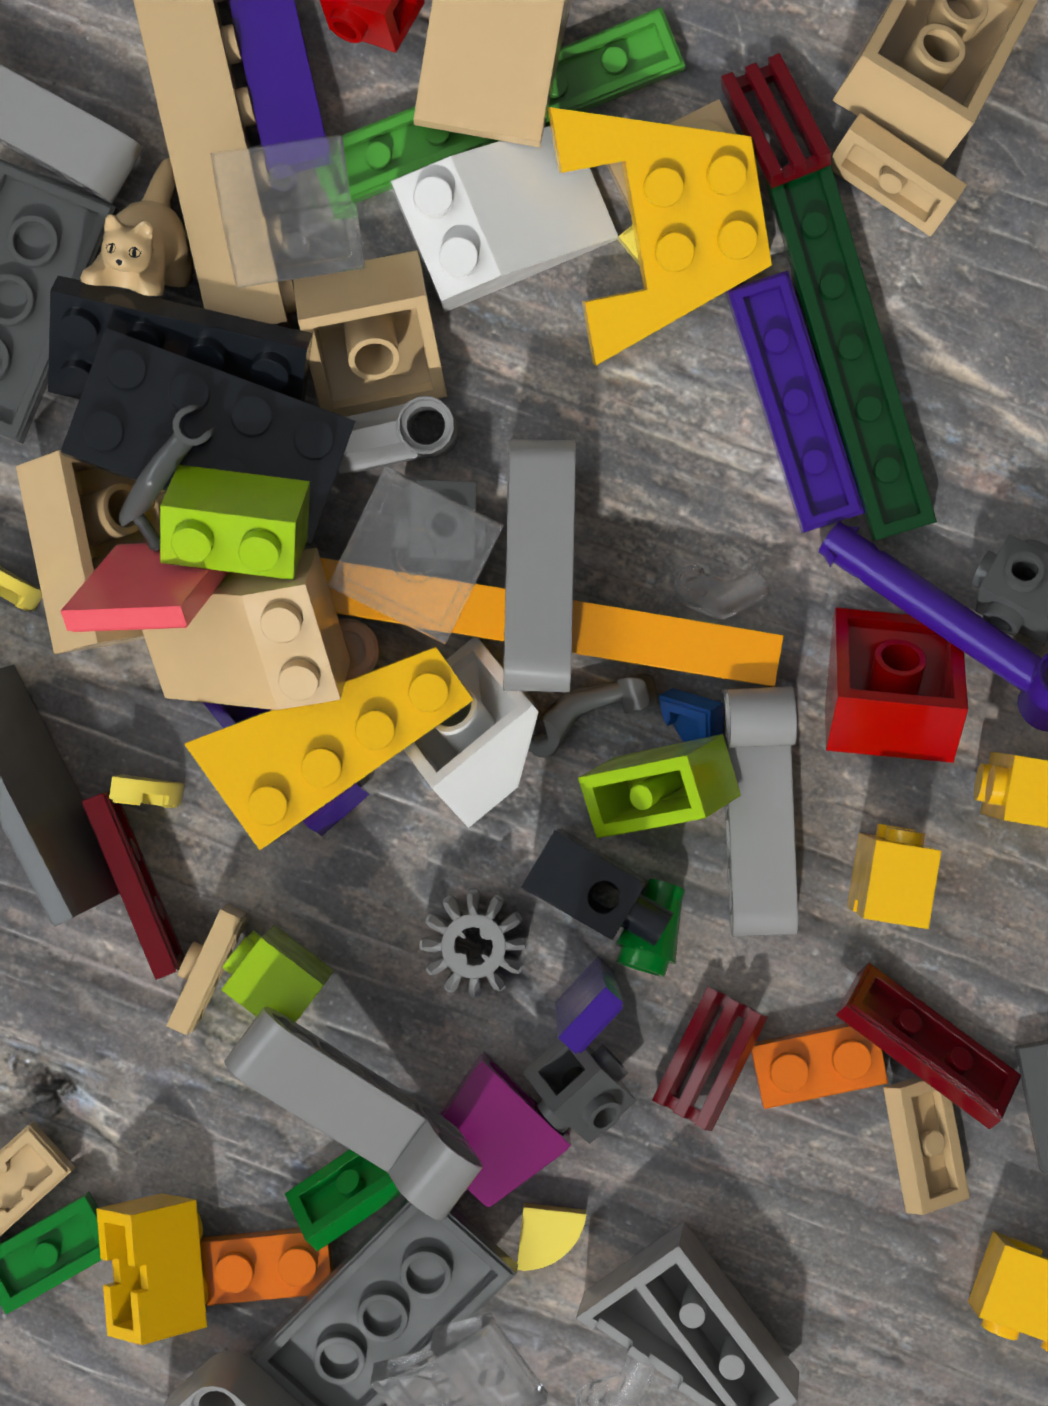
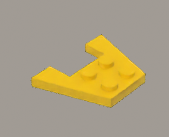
(690, 212)

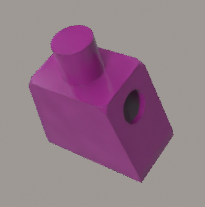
(502, 1130)

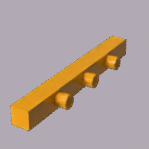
(620, 635)

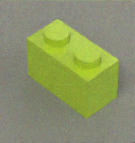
(234, 522)
(659, 786)
(274, 974)

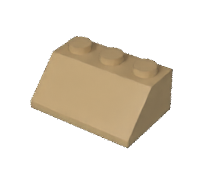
(72, 529)

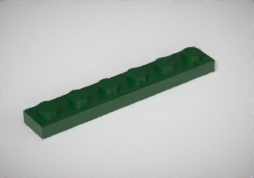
(851, 354)

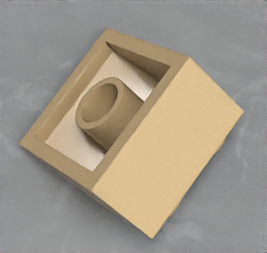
(371, 335)

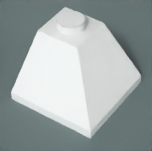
(482, 748)

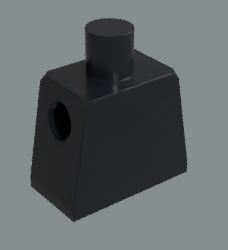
(566, 878)

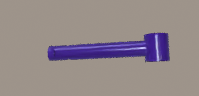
(945, 617)

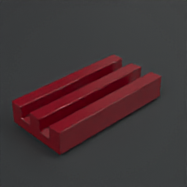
(758, 80)
(689, 1047)

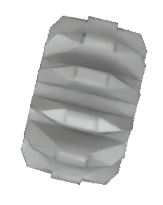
(458, 957)

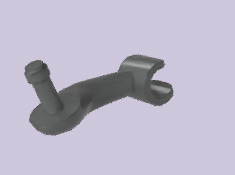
(156, 475)
(554, 725)

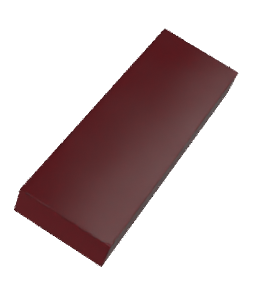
(135, 884)
(929, 1045)

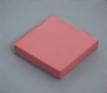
(139, 593)

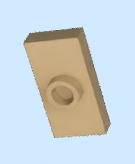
(204, 968)
(28, 1171)

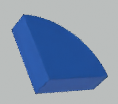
(691, 714)

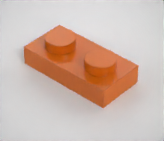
(816, 1065)
(262, 1266)

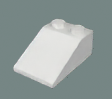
(499, 217)

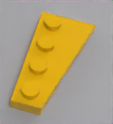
(302, 757)

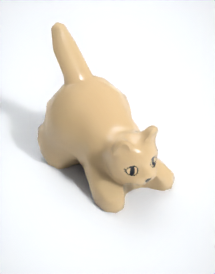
(144, 243)

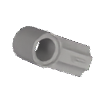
(387, 438)

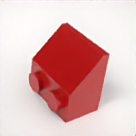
(893, 688)

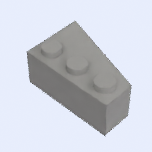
(691, 1325)

